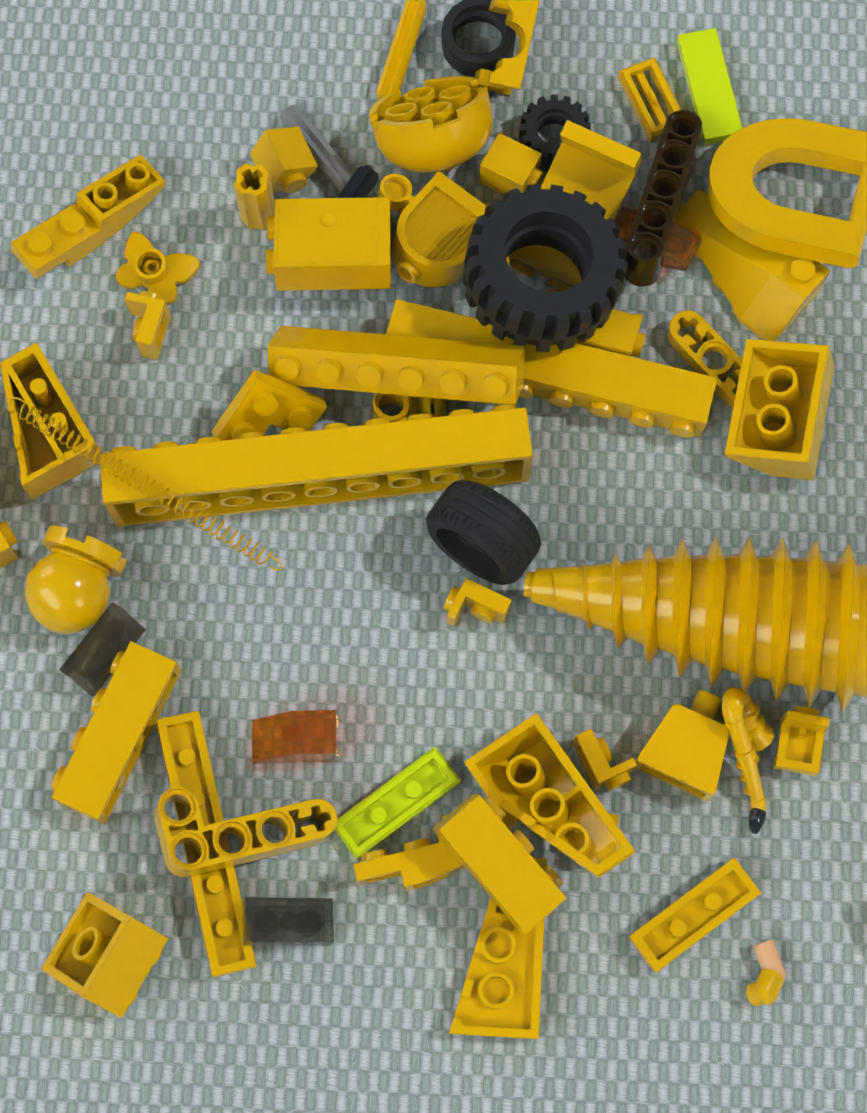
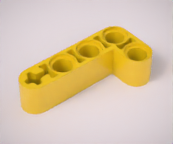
(246, 828)

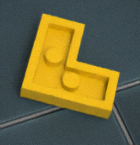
(266, 402)

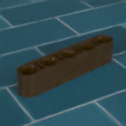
(662, 198)

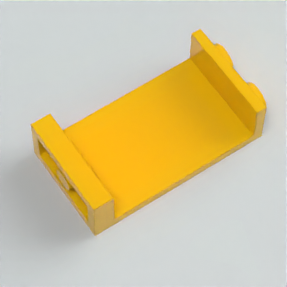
(592, 167)

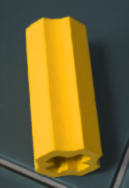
(254, 195)

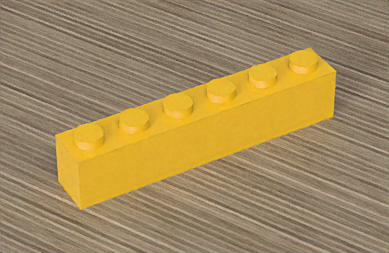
(397, 364)

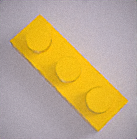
(694, 915)

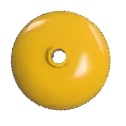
(433, 124)

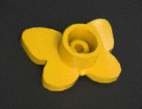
(154, 270)

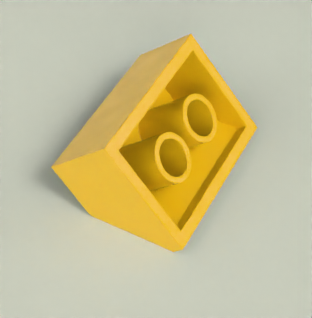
(781, 407)

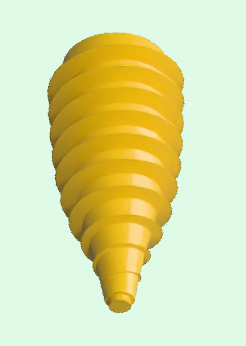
(730, 612)

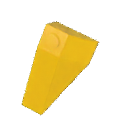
(761, 285)
(546, 793)

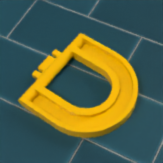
(781, 228)

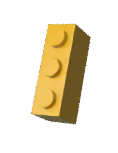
(501, 861)

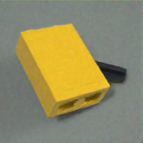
(332, 240)

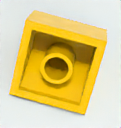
(104, 955)

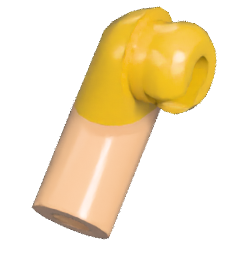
(771, 977)

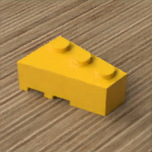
(41, 458)

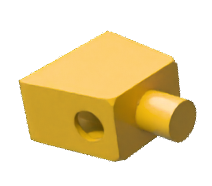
(688, 747)

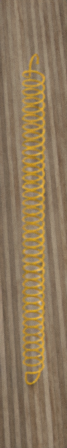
(143, 483)

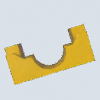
(510, 71)

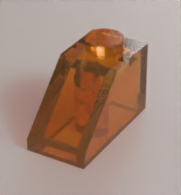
(296, 737)

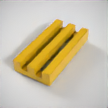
(624, 76)

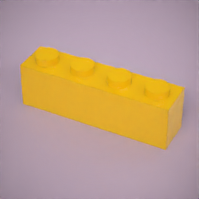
(116, 732)

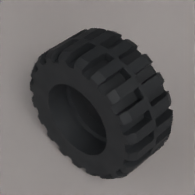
(553, 221)

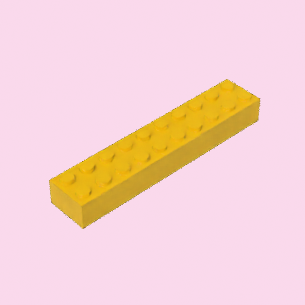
(320, 465)

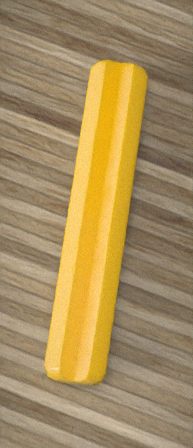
(402, 47)

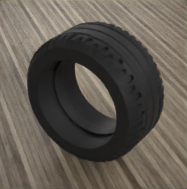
(483, 532)

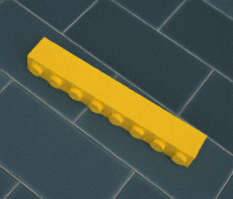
(583, 374)

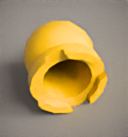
(71, 584)

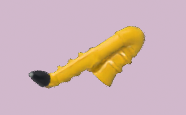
(749, 735)

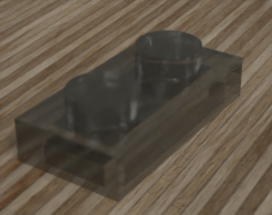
(93, 657)
(288, 921)

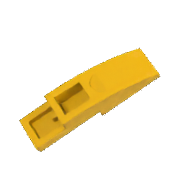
(93, 219)
(418, 863)

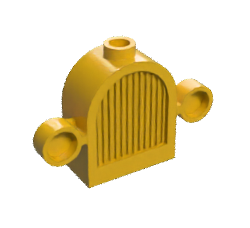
(431, 228)

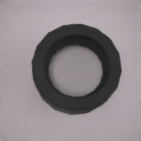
(468, 12)

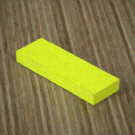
(709, 85)
(396, 803)

